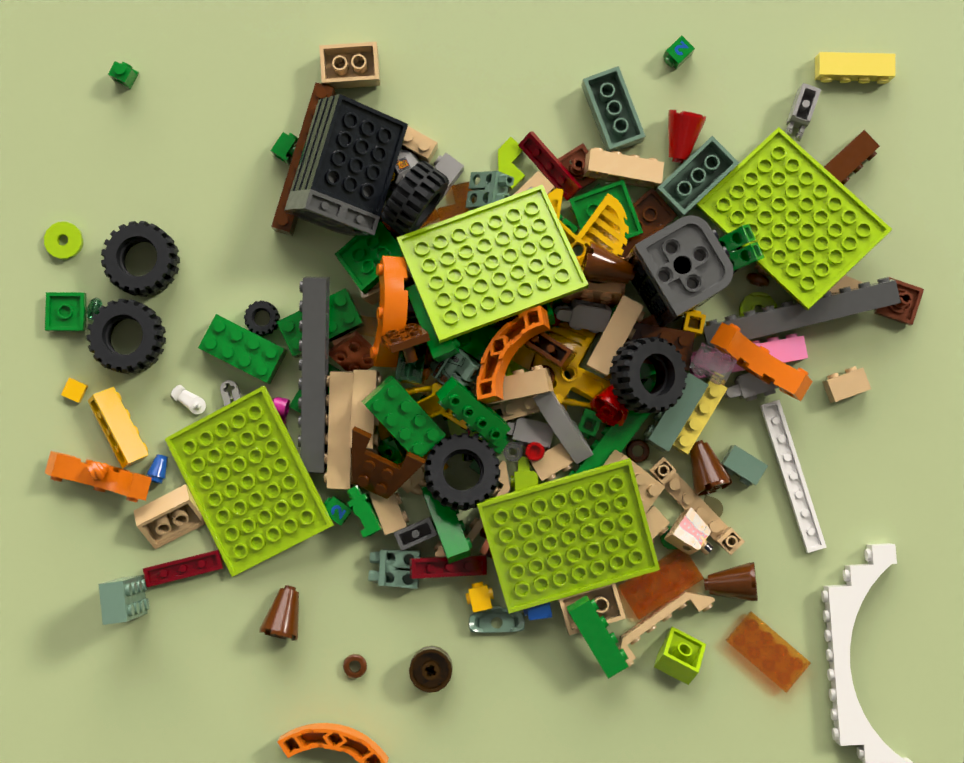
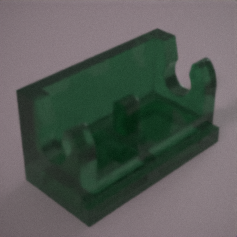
(412, 371)

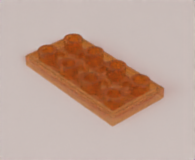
(656, 588)
(768, 651)

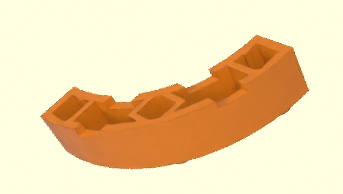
(392, 307)
(503, 348)
(759, 362)
(117, 480)
(332, 737)

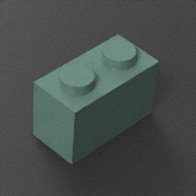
(743, 465)

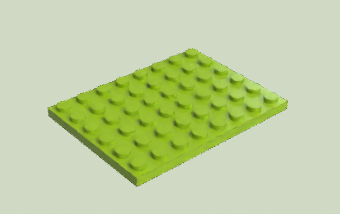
(799, 215)
(491, 263)
(249, 481)
(568, 535)

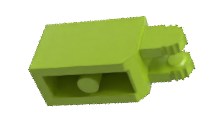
(523, 477)

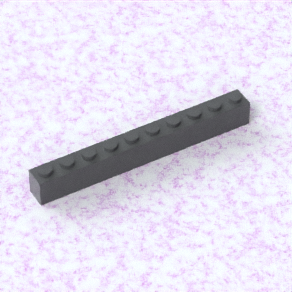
(794, 315)
(314, 371)

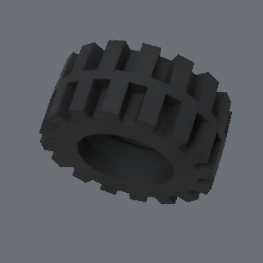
(250, 315)

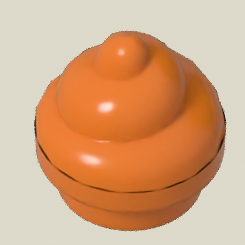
(98, 470)

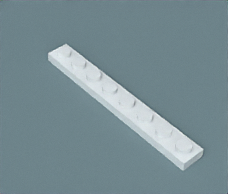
(793, 476)

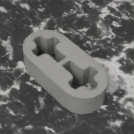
(227, 399)

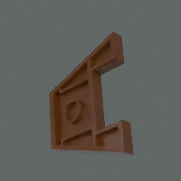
(377, 472)

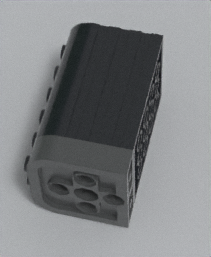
(346, 166)
(680, 268)

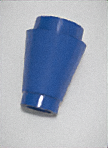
(158, 469)

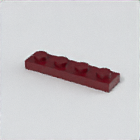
(549, 165)
(439, 567)
(183, 568)

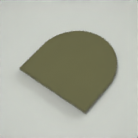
(714, 504)

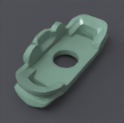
(481, 621)

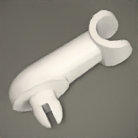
(188, 399)

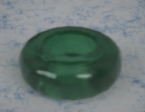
(93, 307)

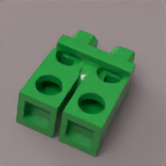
(737, 239)
(364, 511)

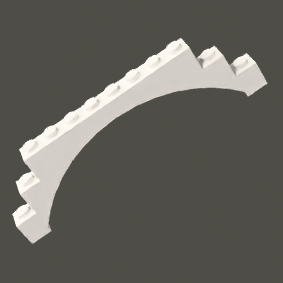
(840, 612)

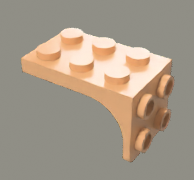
(603, 293)

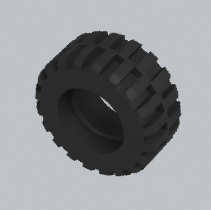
(414, 198)
(118, 248)
(101, 336)
(669, 375)
(477, 450)

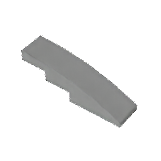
(563, 426)

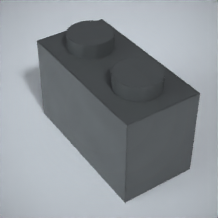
(415, 533)

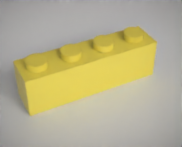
(854, 67)
(699, 417)

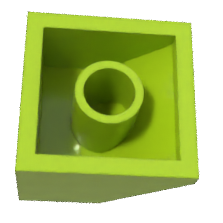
(680, 656)

